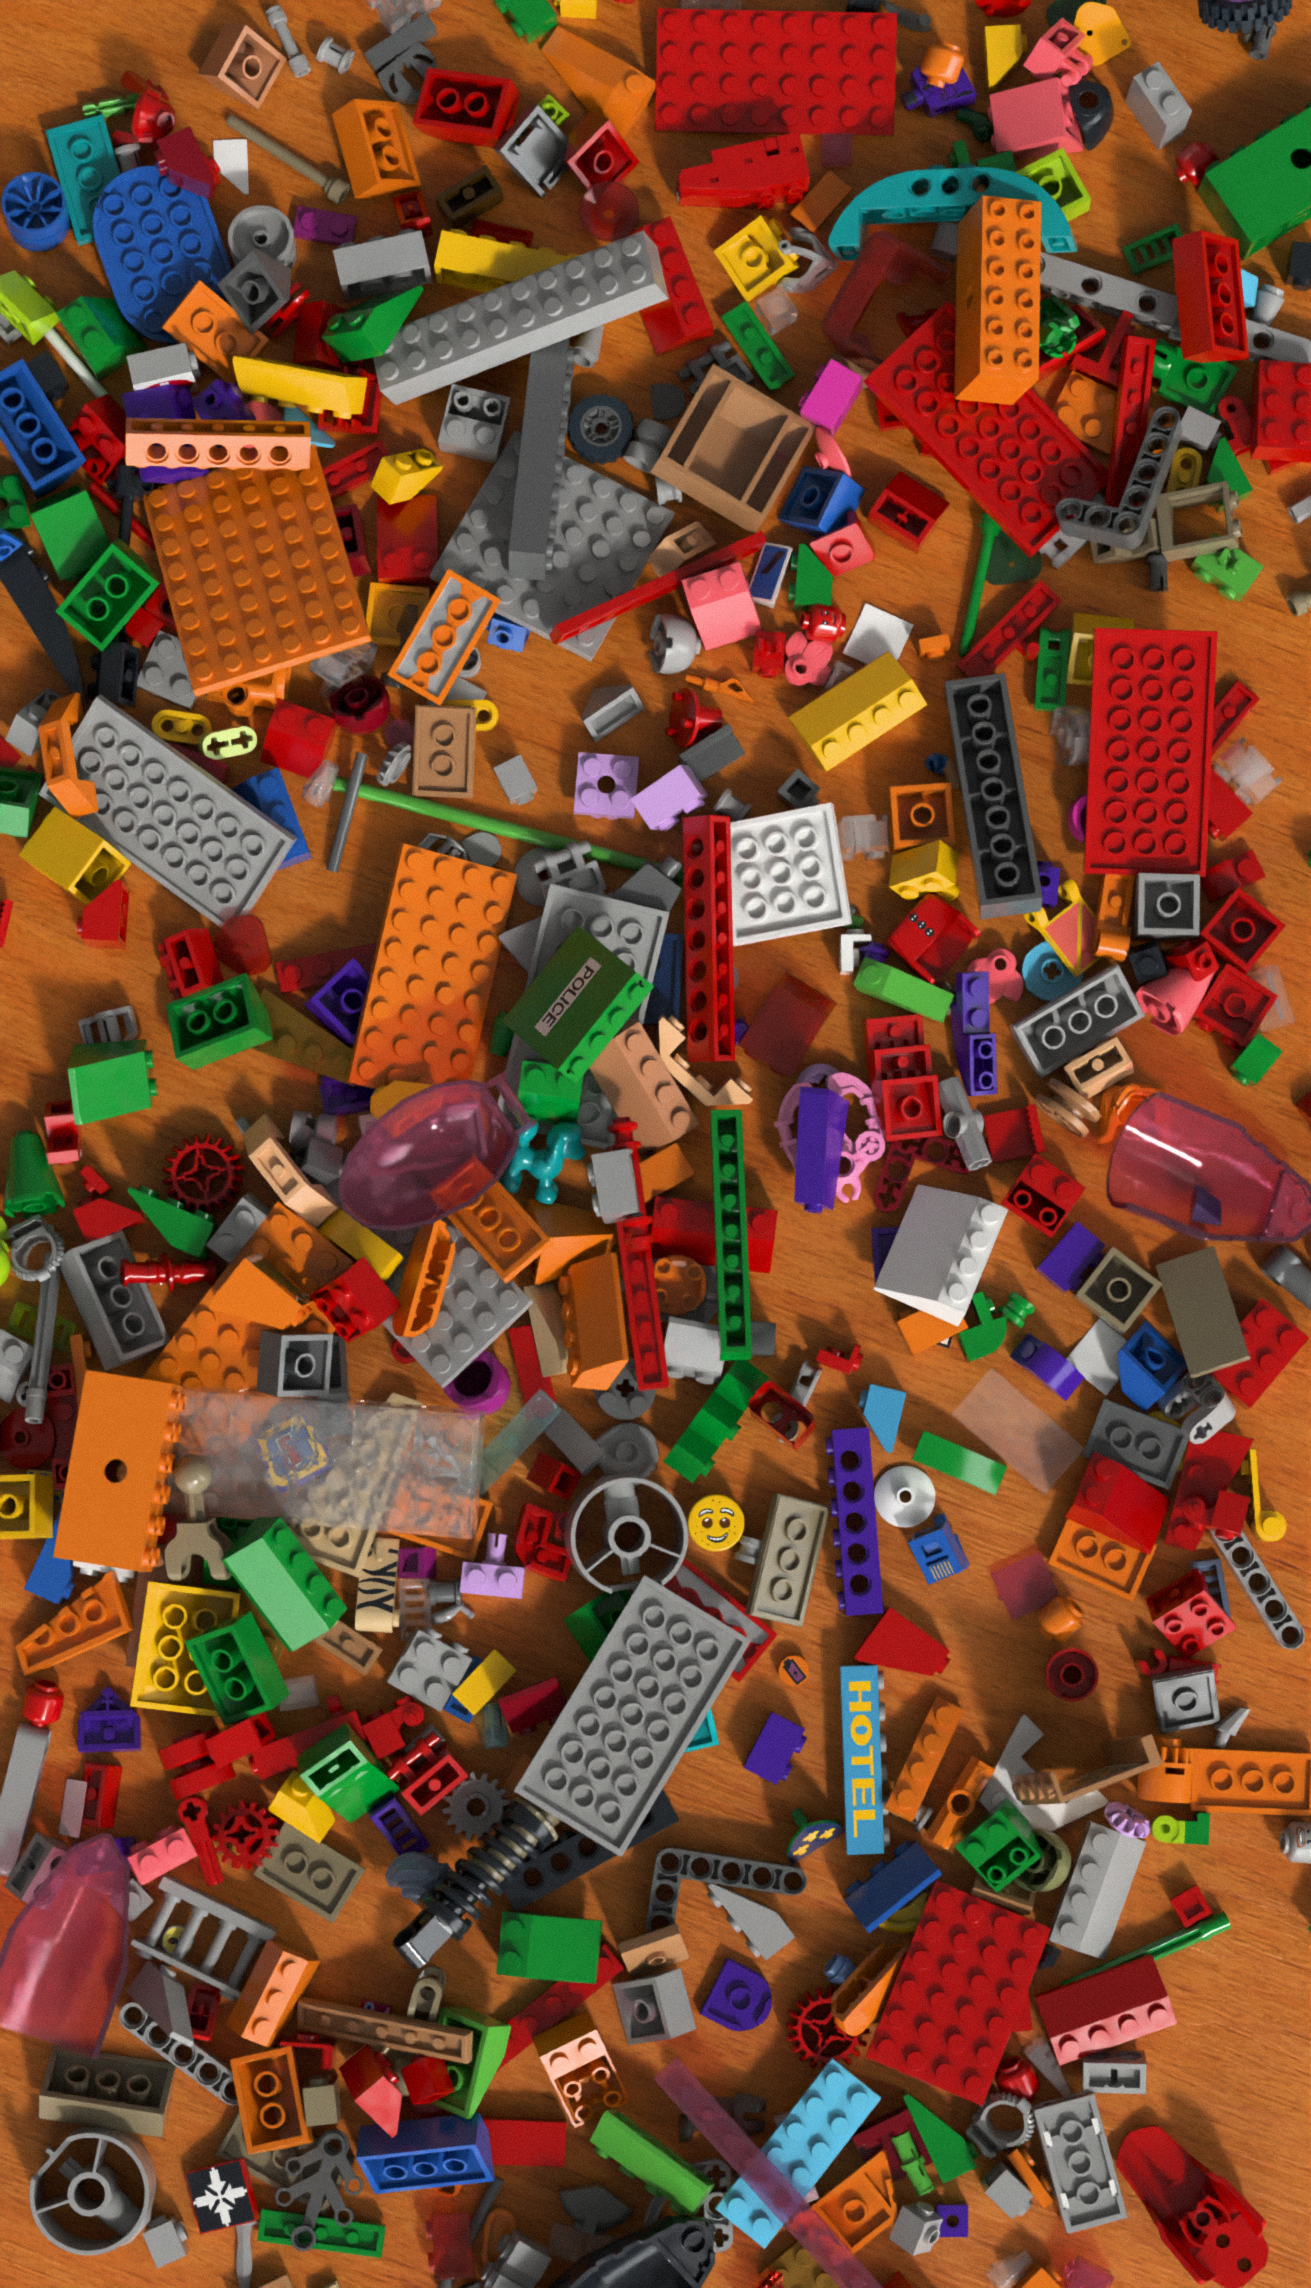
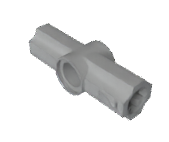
(963, 1124)

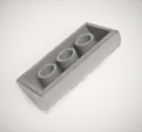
(1077, 1020)

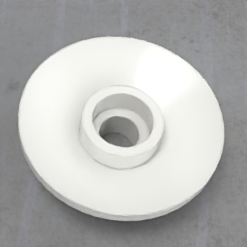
(888, 1500)

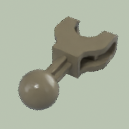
(196, 1532)
(423, 2006)

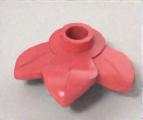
(810, 657)
(1001, 981)

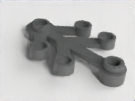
(322, 2184)

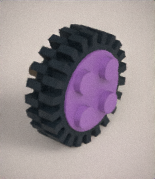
(1242, 14)

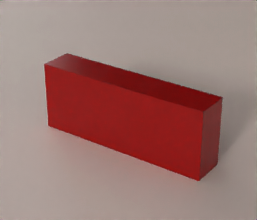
(527, 2141)

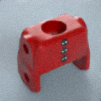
(931, 937)

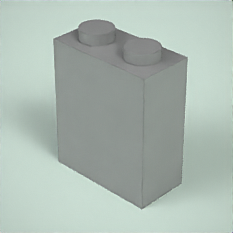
(1158, 105)

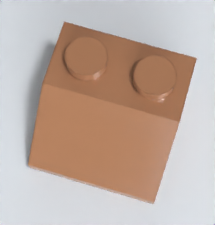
(242, 65)

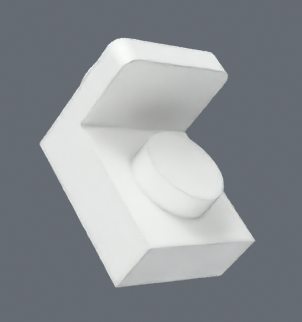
(847, 954)

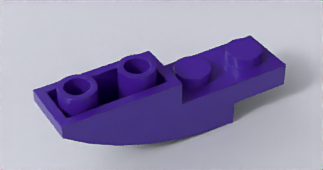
(971, 1034)

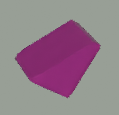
(417, 1562)

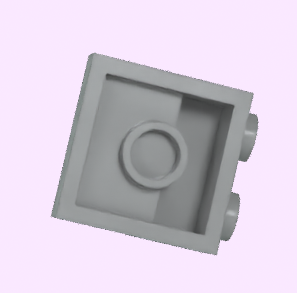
(429, 1667)

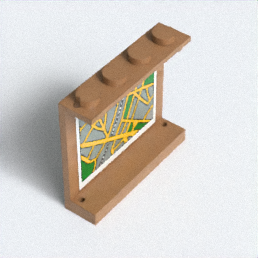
(1124, 1756)

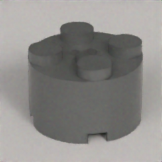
(625, 1407)

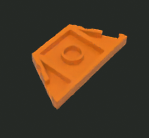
(861, 2203)

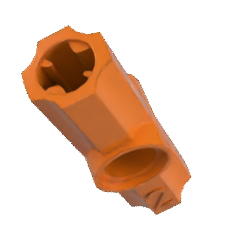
(949, 1821)

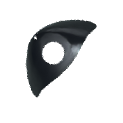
(1094, 121)

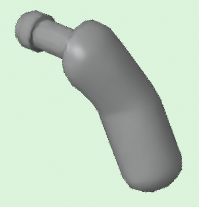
(449, 1612)

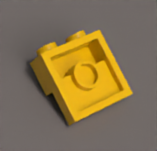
(755, 258)

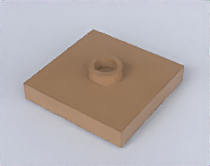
(653, 1950)

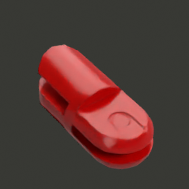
(288, 311)

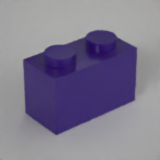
(1070, 1258)
(774, 1748)

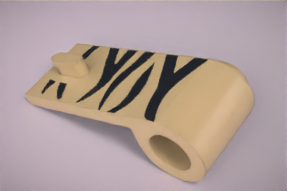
(377, 1588)

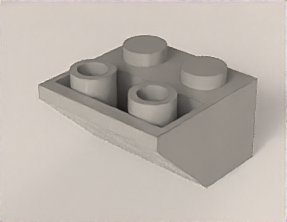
(474, 423)

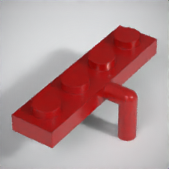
(1011, 633)

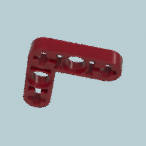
(907, 1158)

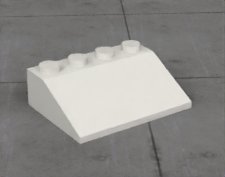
(940, 1251)

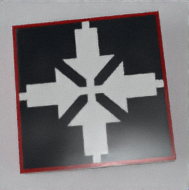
(222, 2195)

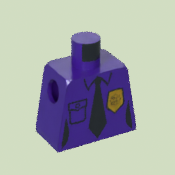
(935, 99)

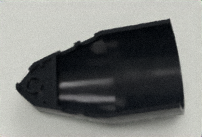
(660, 2255)

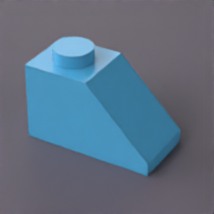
(882, 1413)

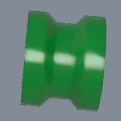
(1016, 1309)

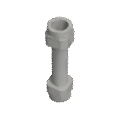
(278, 20)

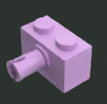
(493, 1575)

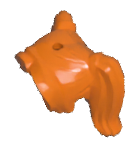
(1118, 1104)

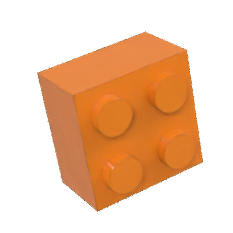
(920, 815)

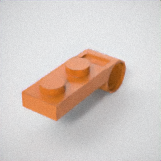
(1112, 917)

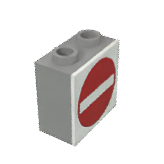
(164, 366)

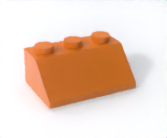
(375, 148)
(272, 1994)
(271, 2100)

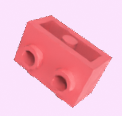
(160, 1855)

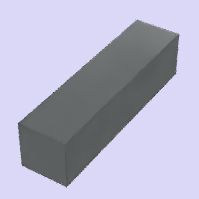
(387, 50)

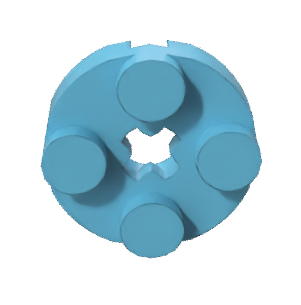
(1037, 981)

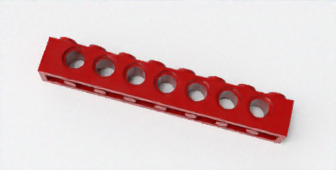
(708, 938)

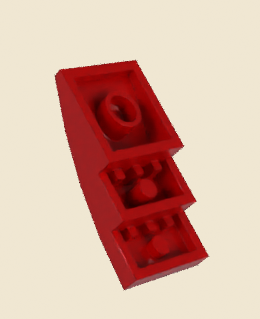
(902, 1077)

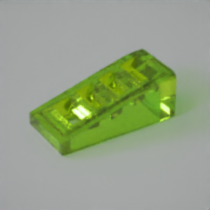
(17, 1314)

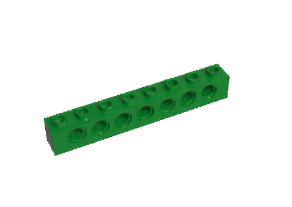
(730, 1235)

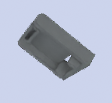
(539, 153)

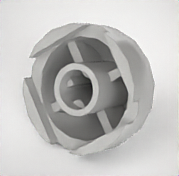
(673, 644)

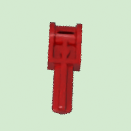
(200, 1836)

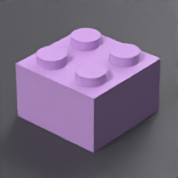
(669, 798)

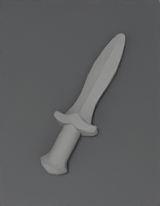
(244, 2254)

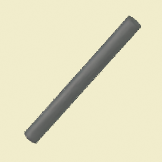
(347, 812)
(479, 2217)

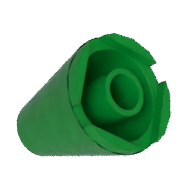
(30, 1180)

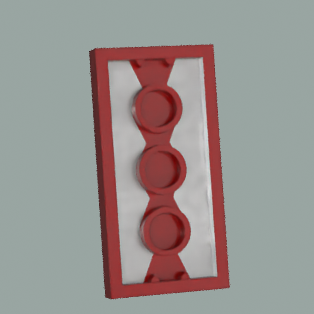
(708, 1596)

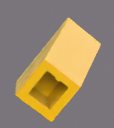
(405, 474)

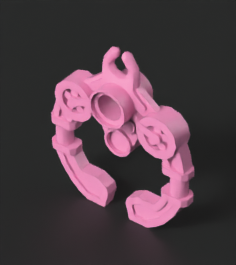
(865, 1149)

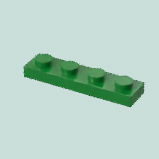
(356, 2238)

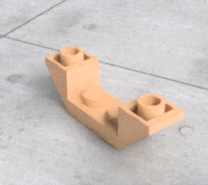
(728, 1093)
(284, 1176)

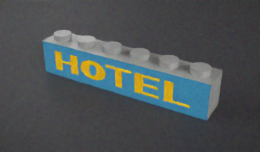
(862, 1759)

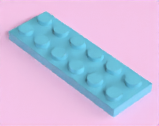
(803, 2145)

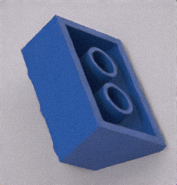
(270, 796)
(891, 1884)

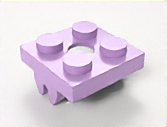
(591, 800)

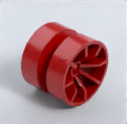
(198, 1770)

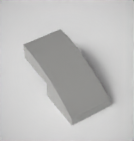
(575, 1442)

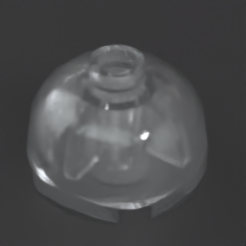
(1072, 734)

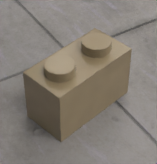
(322, 2100)

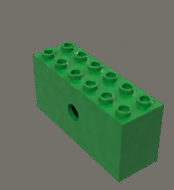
(1263, 186)

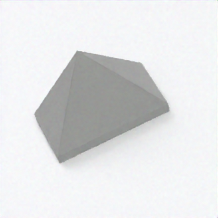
(609, 709)

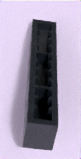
(38, 606)

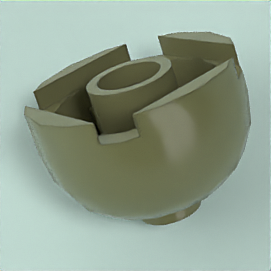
(1051, 1868)

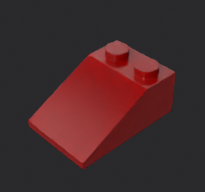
(407, 540)
(1117, 1504)

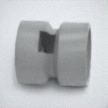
(650, 443)
(306, 1125)

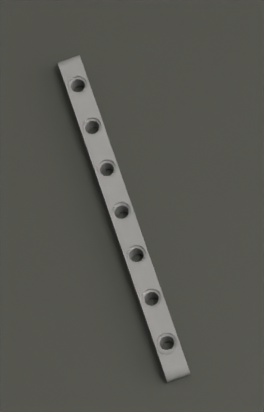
(1117, 294)

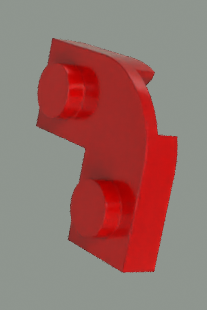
(532, 1544)

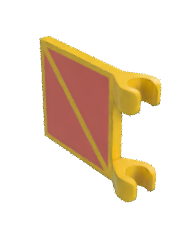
(1069, 931)

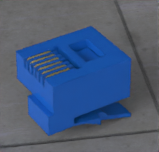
(938, 1551)

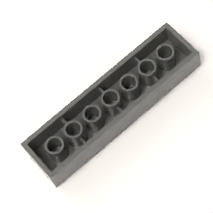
(541, 461)
(993, 796)

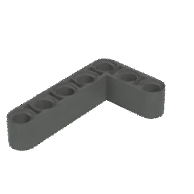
(1137, 490)
(713, 1875)

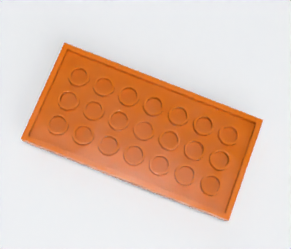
(431, 970)
(224, 1349)

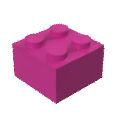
(831, 397)

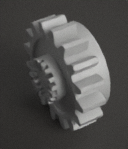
(472, 1789)

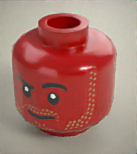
(823, 622)

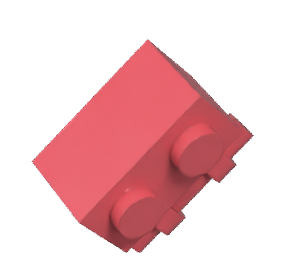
(1058, 53)

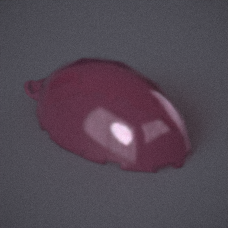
(431, 1154)

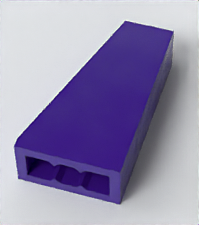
(819, 1147)

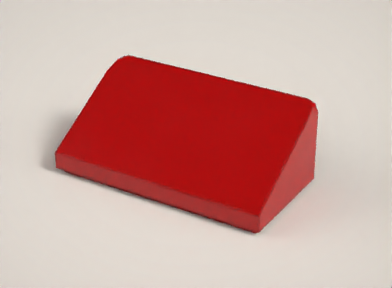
(101, 1793)

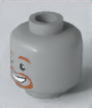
(1296, 1842)

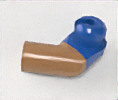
(944, 766)

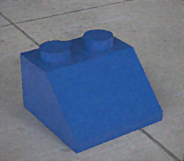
(820, 501)

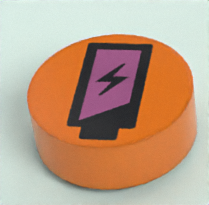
(793, 1670)

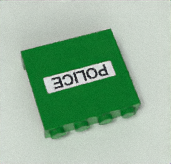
(577, 1004)

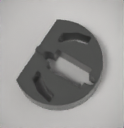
(405, 92)

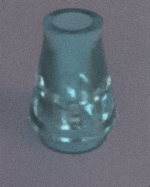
(494, 1728)

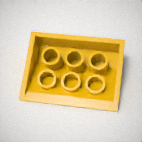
(164, 1668)

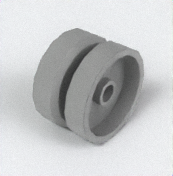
(263, 230)

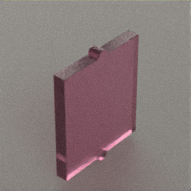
(1025, 1585)

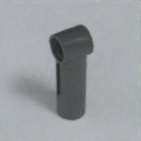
(1288, 1272)

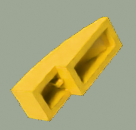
(361, 1242)

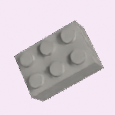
(382, 265)

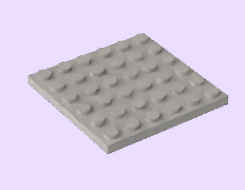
(597, 549)

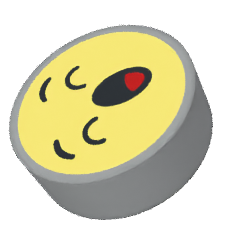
(171, 1938)

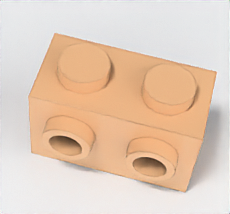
(1099, 1068)

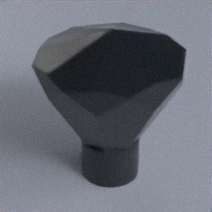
(1048, 1957)

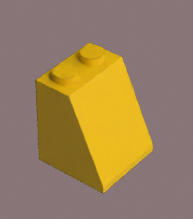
(73, 856)

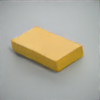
(484, 1682)

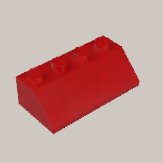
(1210, 297)
(683, 316)
(688, 1230)
(1105, 2009)

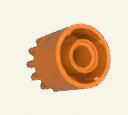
(1173, 1778)

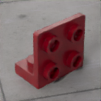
(877, 2134)

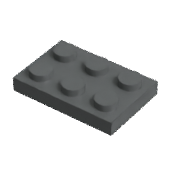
(1137, 1441)

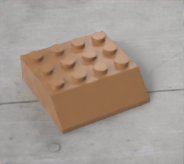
(733, 449)

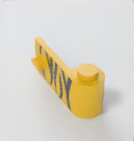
(1265, 1525)

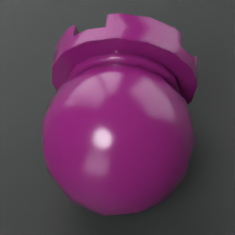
(481, 1385)

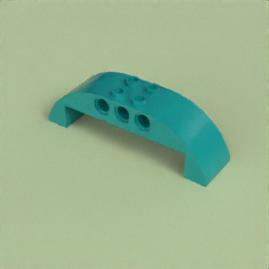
(939, 197)

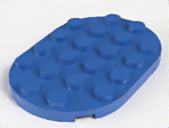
(156, 247)

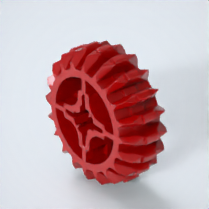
(218, 1172)
(817, 2053)

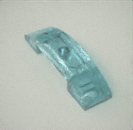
(517, 1437)

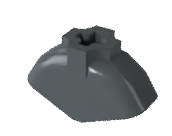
(594, 2207)

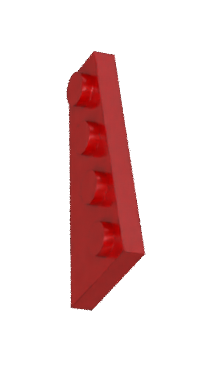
(1205, 1472)

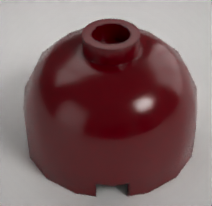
(360, 705)

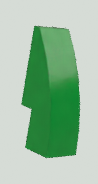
(958, 1462)

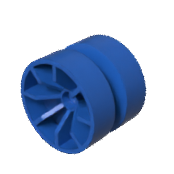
(36, 211)

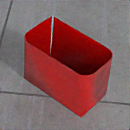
(773, 1393)

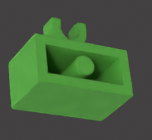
(1228, 570)

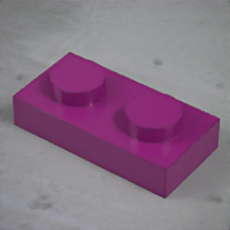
(324, 226)

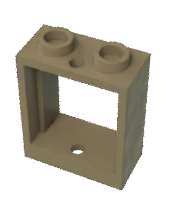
(1191, 497)

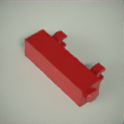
(281, 1754)

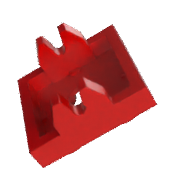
(364, 423)

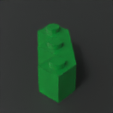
(715, 1421)

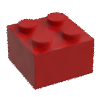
(1241, 931)

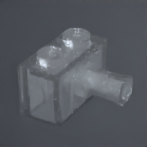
(343, 666)

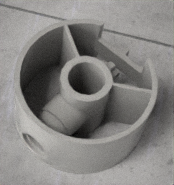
(620, 1507)
(114, 2210)

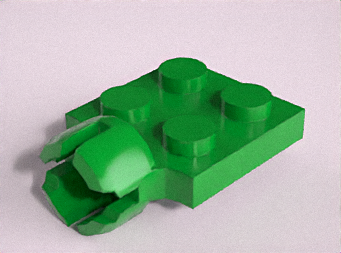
(1057, 327)
(1189, 381)

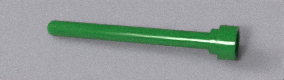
(989, 529)

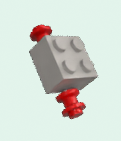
(616, 1185)

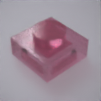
(836, 149)

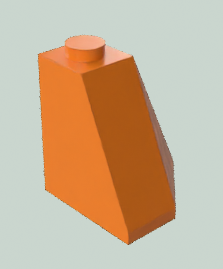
(575, 1238)

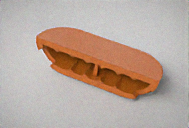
(424, 1280)
(867, 1988)

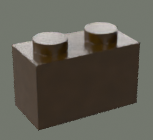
(469, 198)

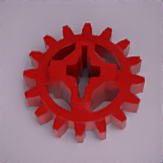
(246, 1847)

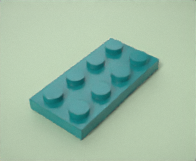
(84, 169)

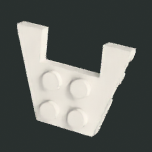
(1010, 1763)

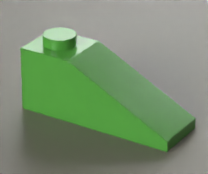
(902, 990)

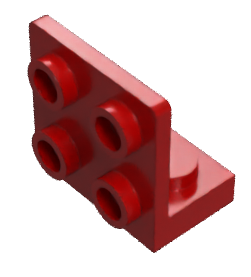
(1189, 1614)

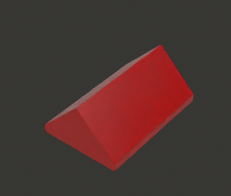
(1089, 336)

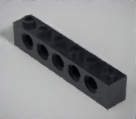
(522, 1893)

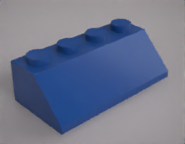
(35, 432)
(426, 2154)

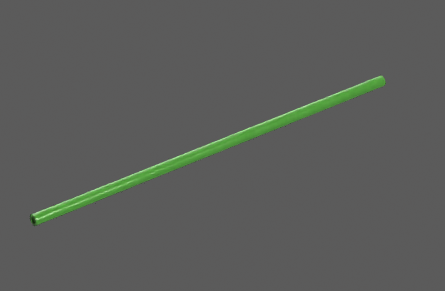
(508, 829)

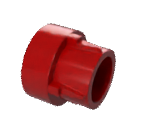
(1087, 1674)

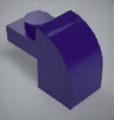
(1047, 1366)

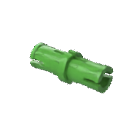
(912, 2163)

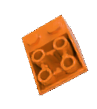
(580, 2069)

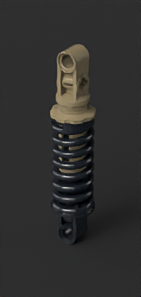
(486, 1866)

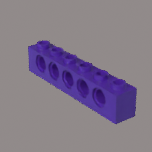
(870, 1599)

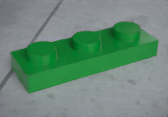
(757, 347)

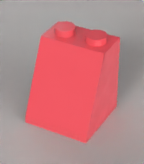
(1034, 120)
(722, 606)

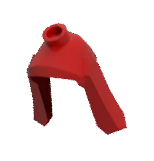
(152, 114)

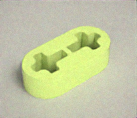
(227, 735)

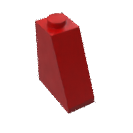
(902, 1646)

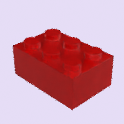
(1281, 411)
(1271, 1346)

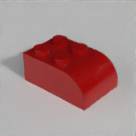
(466, 107)

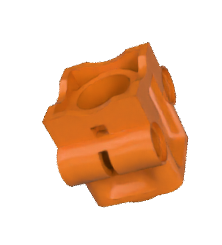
(259, 692)

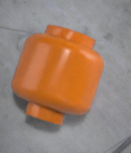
(942, 64)
(1060, 1619)

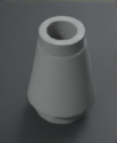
(1267, 304)
(588, 347)

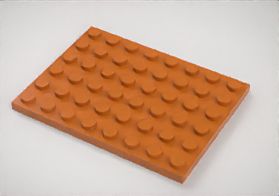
(254, 572)

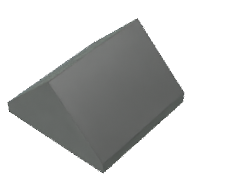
(257, 288)

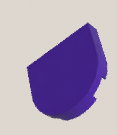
(738, 1998)

